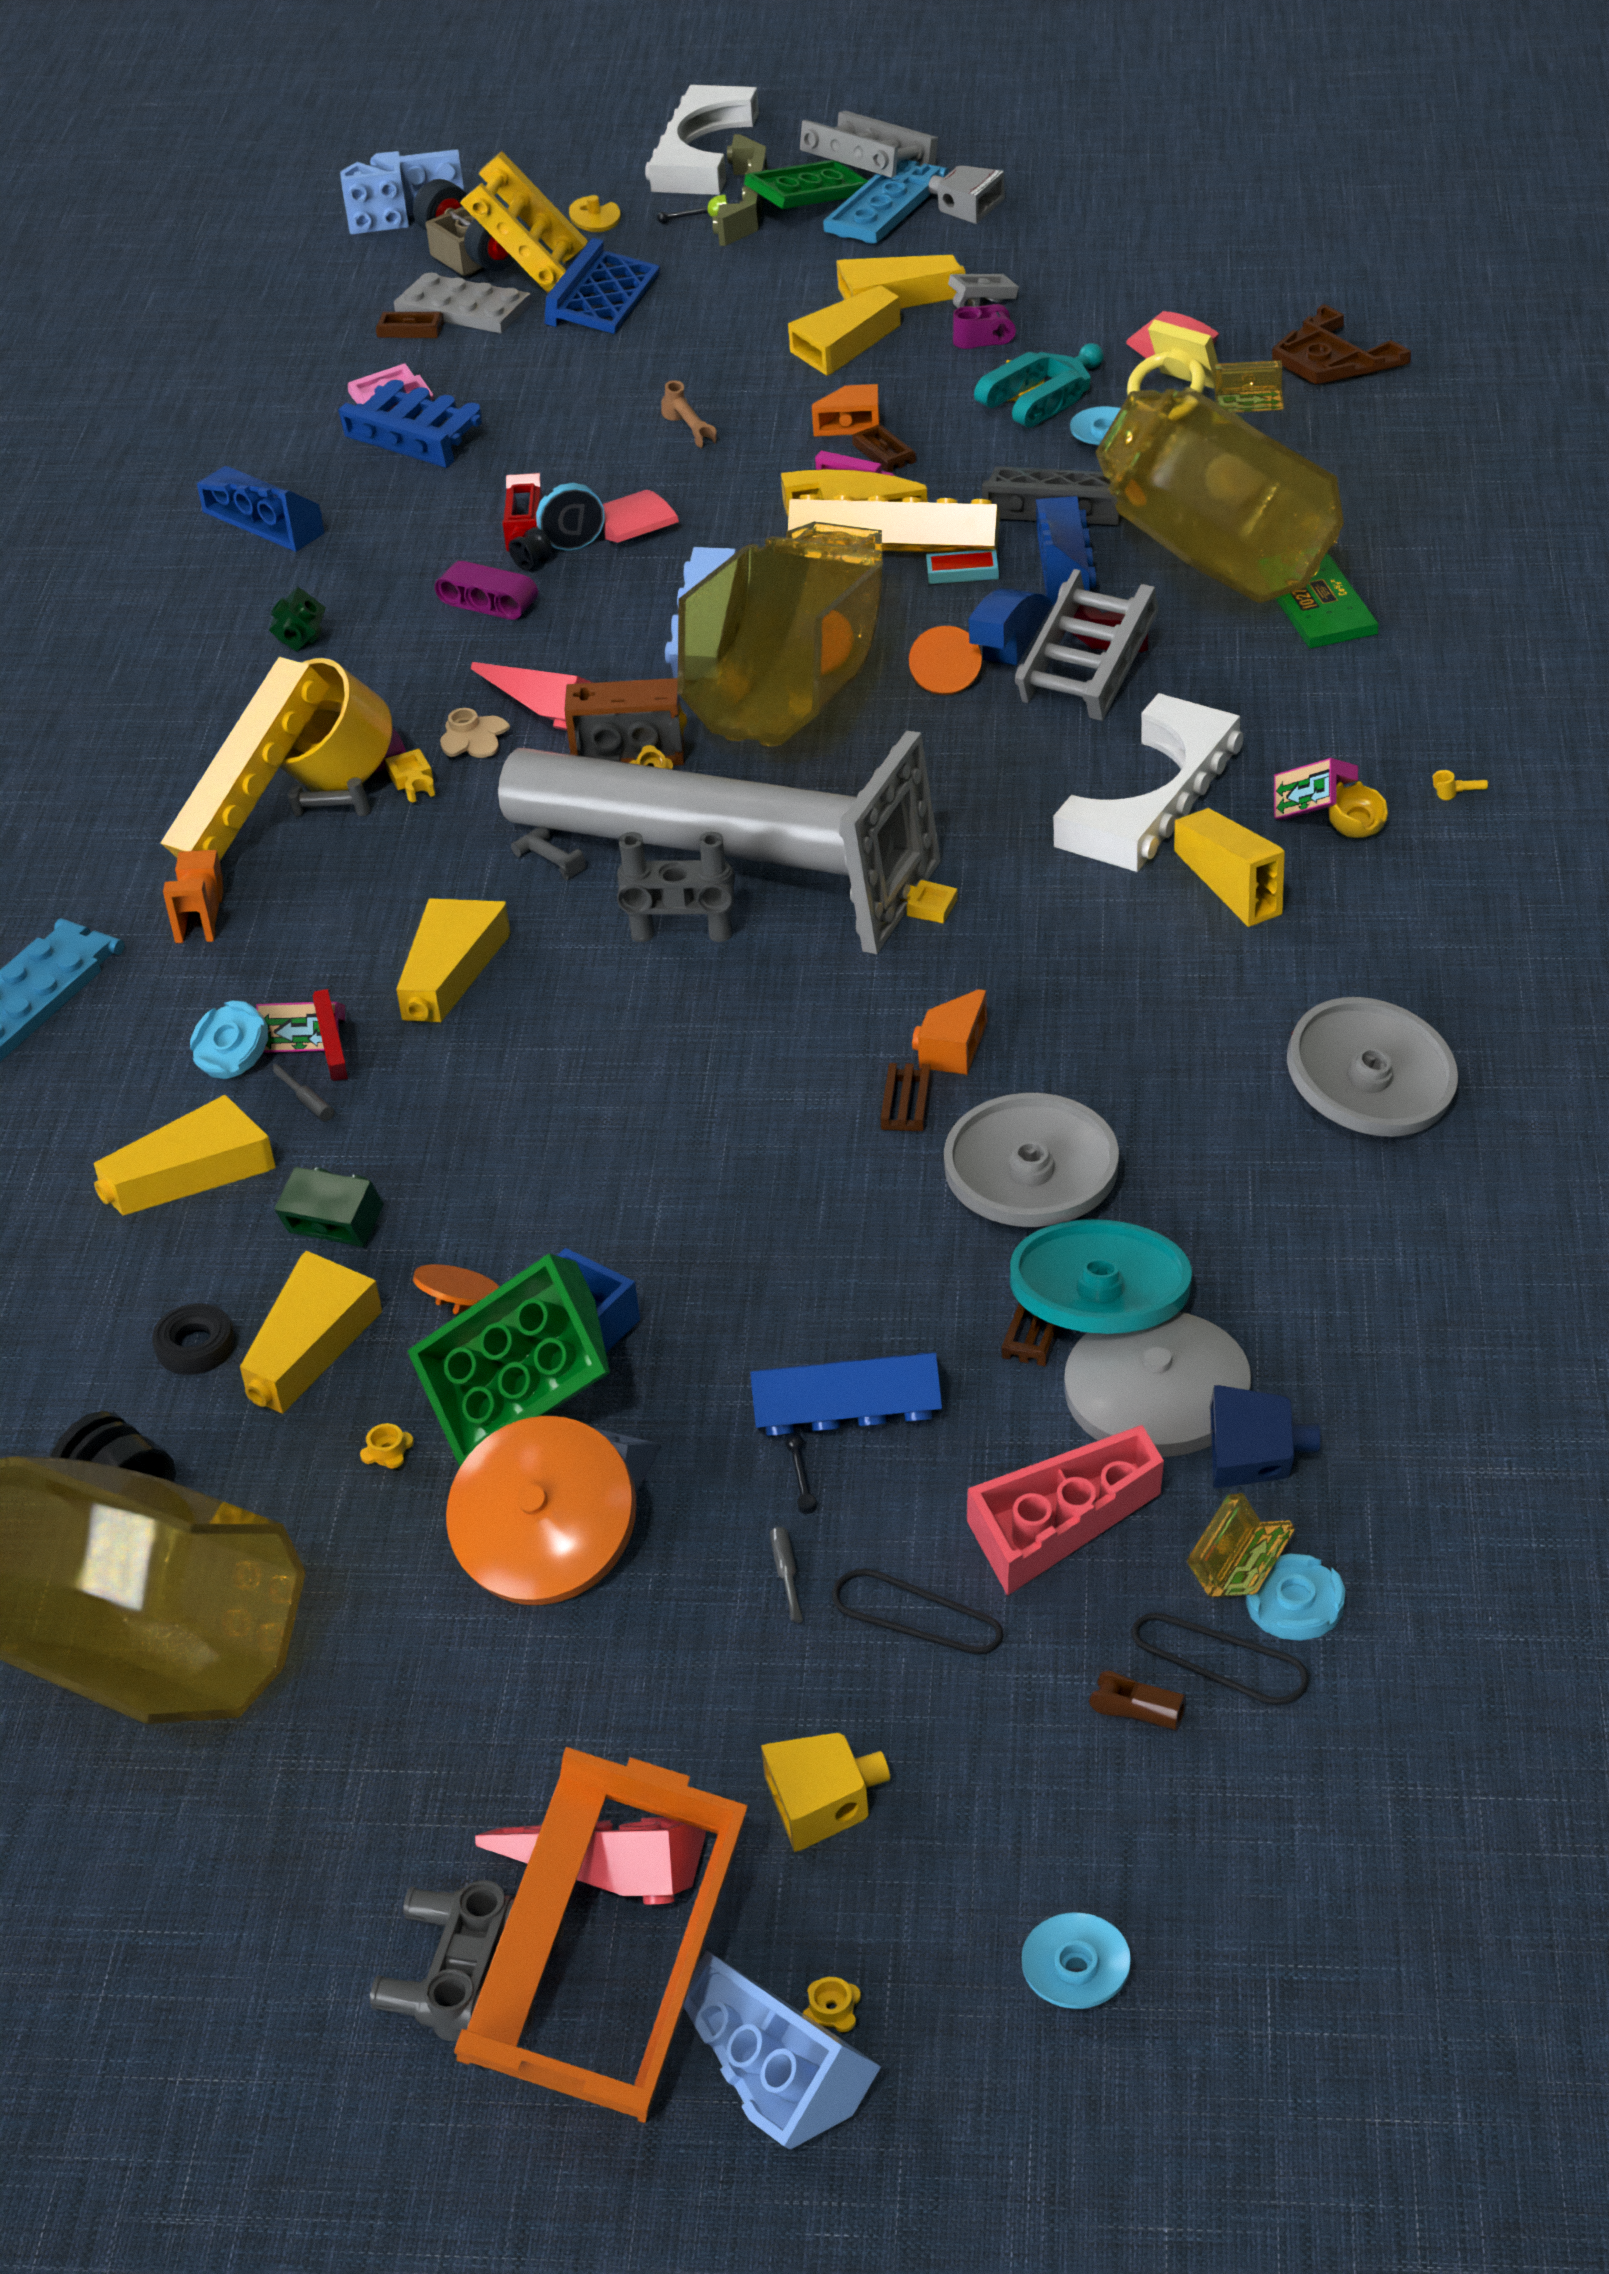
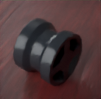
(530, 548)

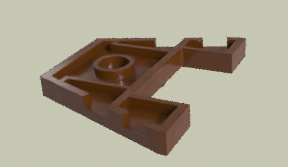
(1326, 357)

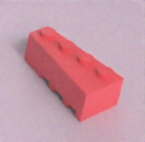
(1062, 1503)

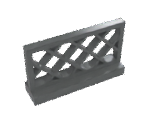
(1018, 488)

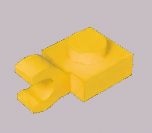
(931, 901)

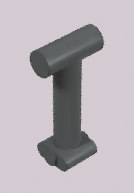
(354, 796)
(569, 864)

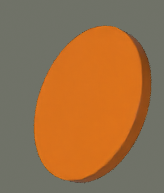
(944, 660)
(453, 1285)

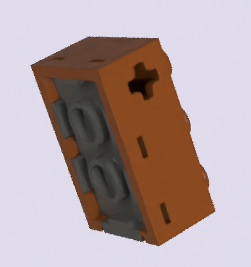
(623, 717)

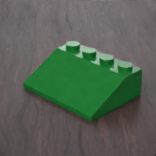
(513, 1354)

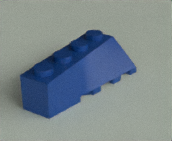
(261, 508)
(1063, 543)
(846, 1391)

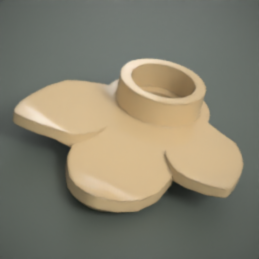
(472, 733)

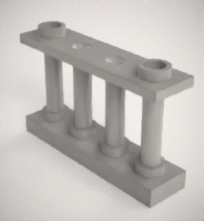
(868, 143)
(1110, 665)

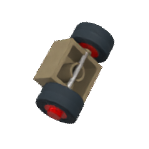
(454, 233)

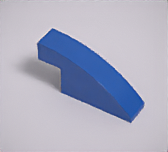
(1007, 623)

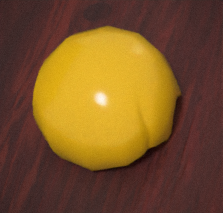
(1358, 810)

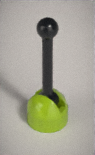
(712, 209)

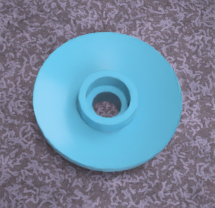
(1093, 423)
(1070, 1943)

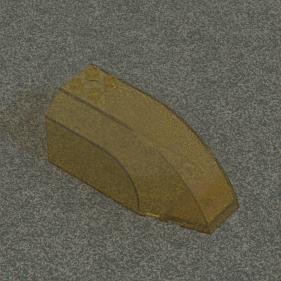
(1220, 492)
(779, 630)
(141, 1590)

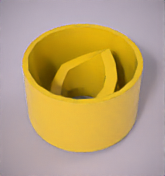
(343, 736)

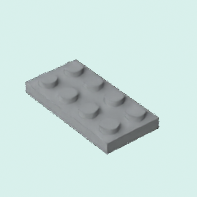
(465, 302)

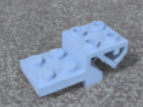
(385, 192)

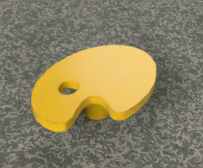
(592, 217)

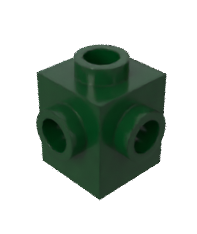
(297, 619)

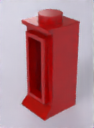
(514, 524)

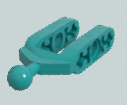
(1044, 401)

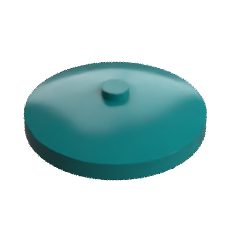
(1100, 1276)

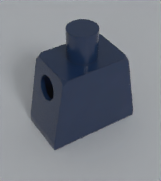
(1255, 1436)

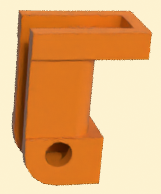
(197, 889)

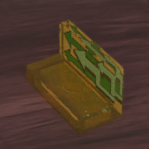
(1249, 386)
(1237, 1549)

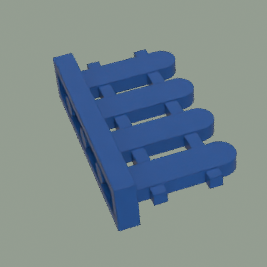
(400, 433)

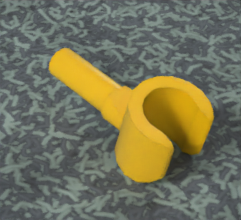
(1447, 787)

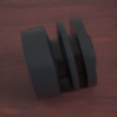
(111, 1441)

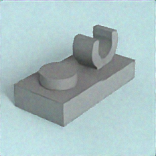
(972, 286)

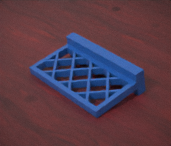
(580, 279)

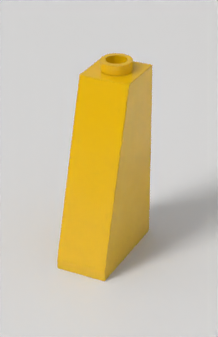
(912, 278)
(844, 329)
(1234, 863)
(449, 954)
(184, 1158)
(307, 1330)

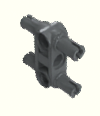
(676, 887)
(459, 1961)

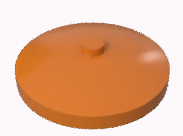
(541, 1510)

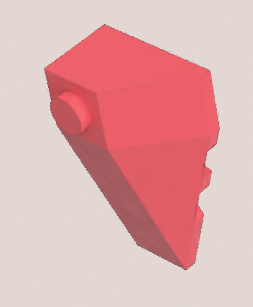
(535, 689)
(637, 1860)

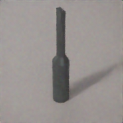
(306, 1096)
(786, 1568)

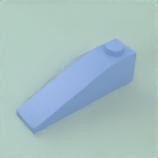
(780, 2061)

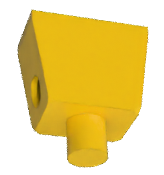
(820, 1785)

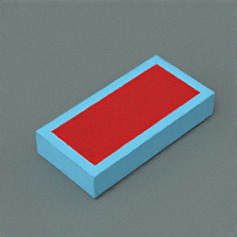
(962, 566)

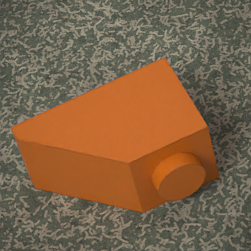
(846, 411)
(952, 1033)

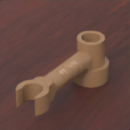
(675, 407)

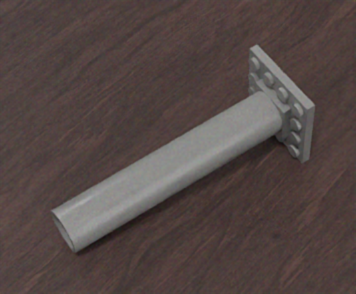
(877, 839)

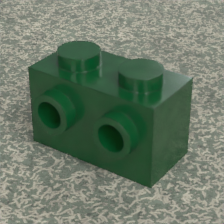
(329, 1206)

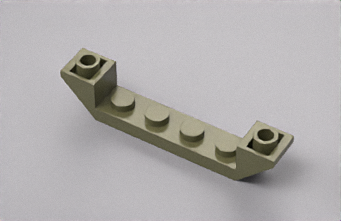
(742, 218)

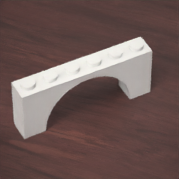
(701, 111)
(1132, 828)

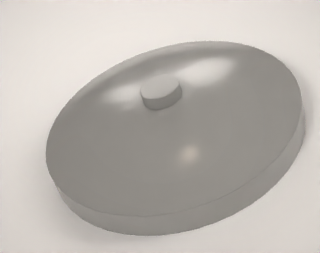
(1372, 1066)
(1031, 1159)
(1154, 1380)

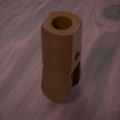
(1138, 1701)

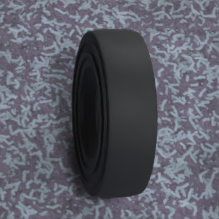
(200, 1357)

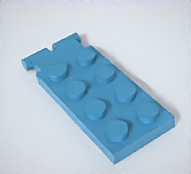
(883, 202)
(48, 977)

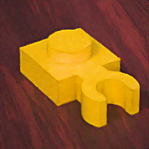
(411, 772)

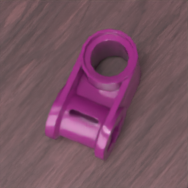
(980, 325)

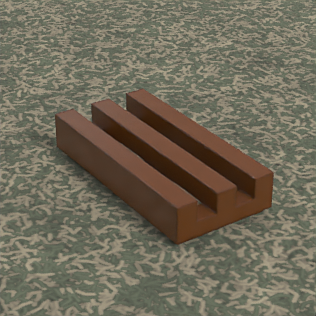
(409, 325)
(878, 450)
(908, 1076)
(1028, 1348)

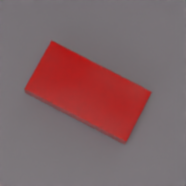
(329, 1035)

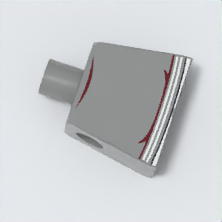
(968, 192)

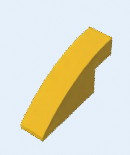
(849, 483)

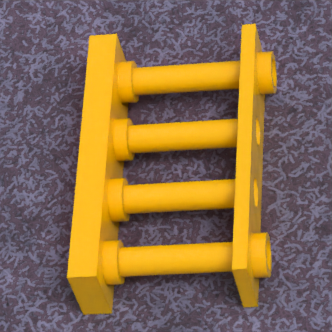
(536, 211)

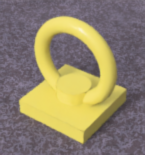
(1178, 354)

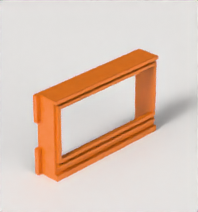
(542, 1902)

